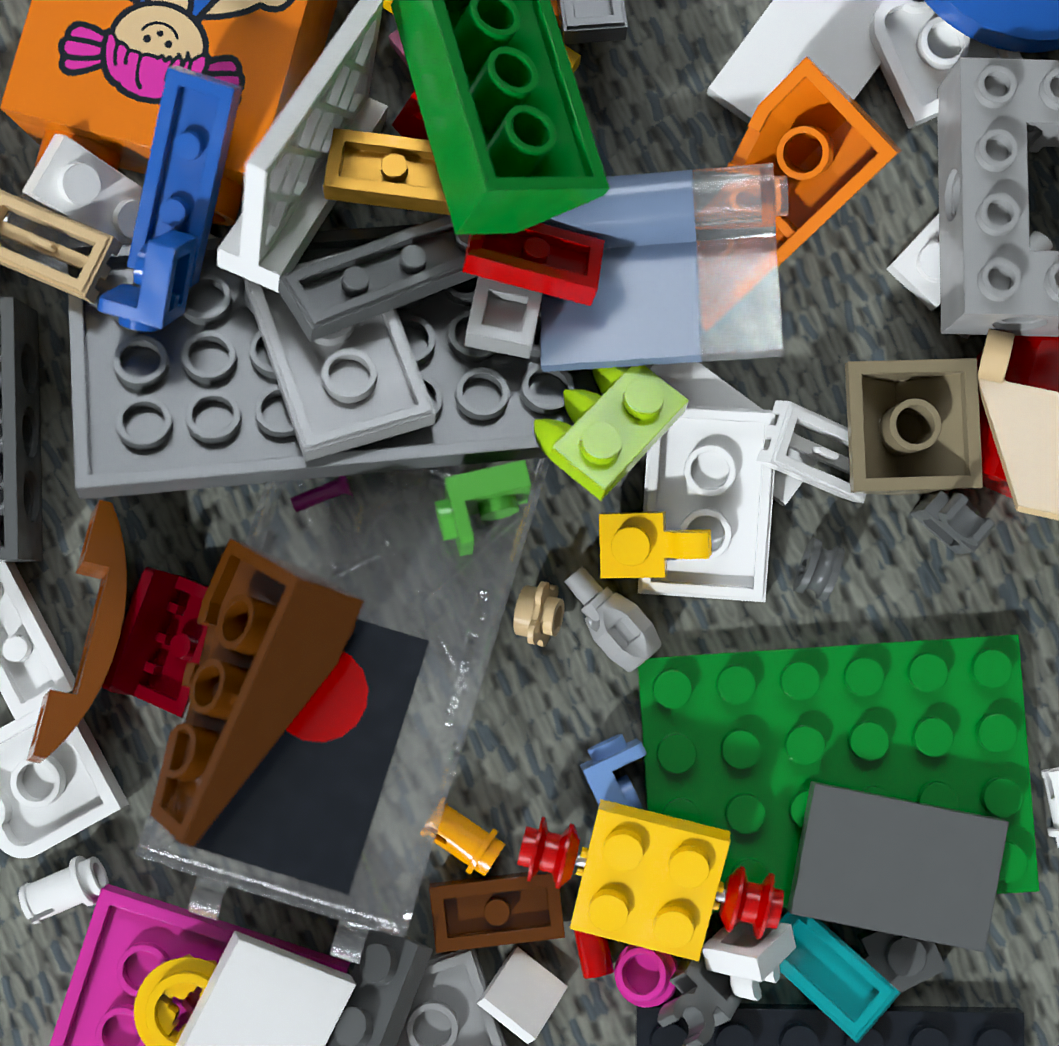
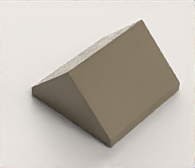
(913, 426)

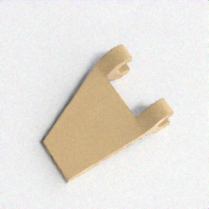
(1023, 428)

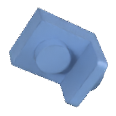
(607, 757)

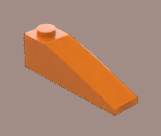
(821, 145)

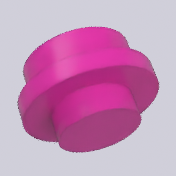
(644, 976)

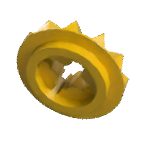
(154, 1006)

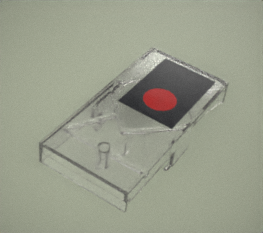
(364, 771)

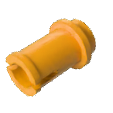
(468, 841)

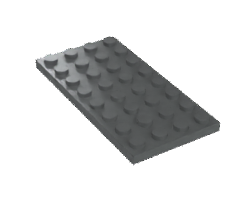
(207, 410)

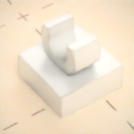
(748, 958)

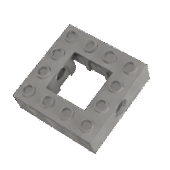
(986, 125)

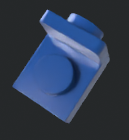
(164, 277)

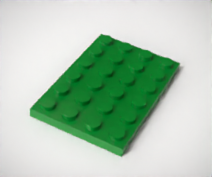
(905, 720)

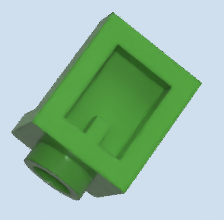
(486, 492)

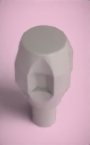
(614, 622)

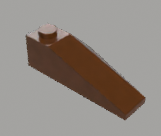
(262, 659)

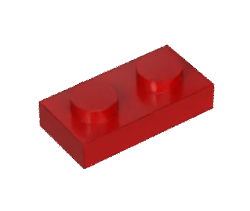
(539, 260)

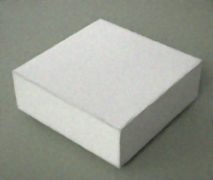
(522, 995)

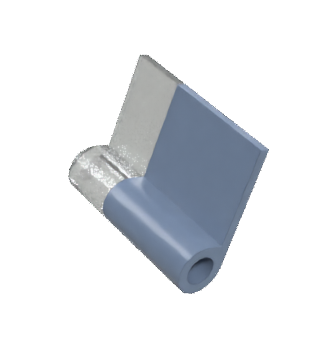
(680, 272)

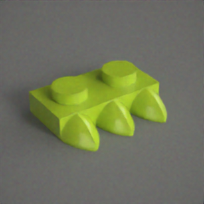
(612, 428)

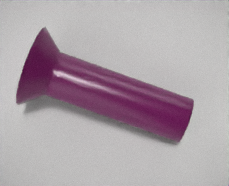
(321, 494)

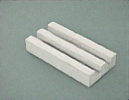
(784, 438)

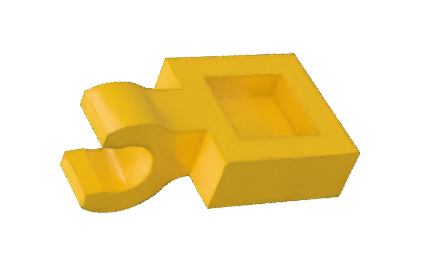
(640, 544)

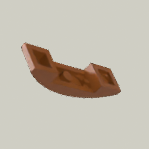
(102, 559)

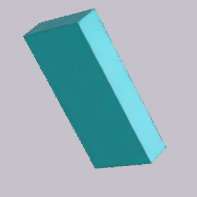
(836, 977)

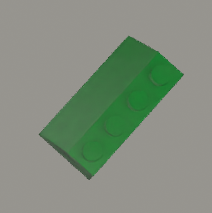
(500, 111)

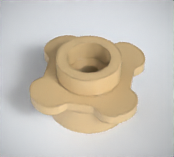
(538, 613)

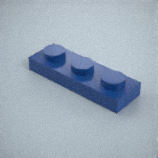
(186, 160)

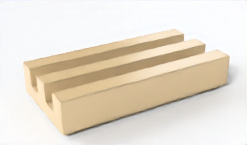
(92, 266)

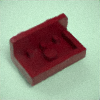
(159, 640)

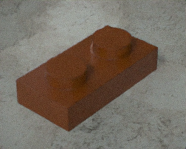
(495, 911)

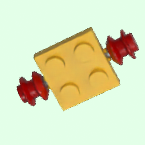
(651, 879)

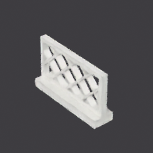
(288, 168)

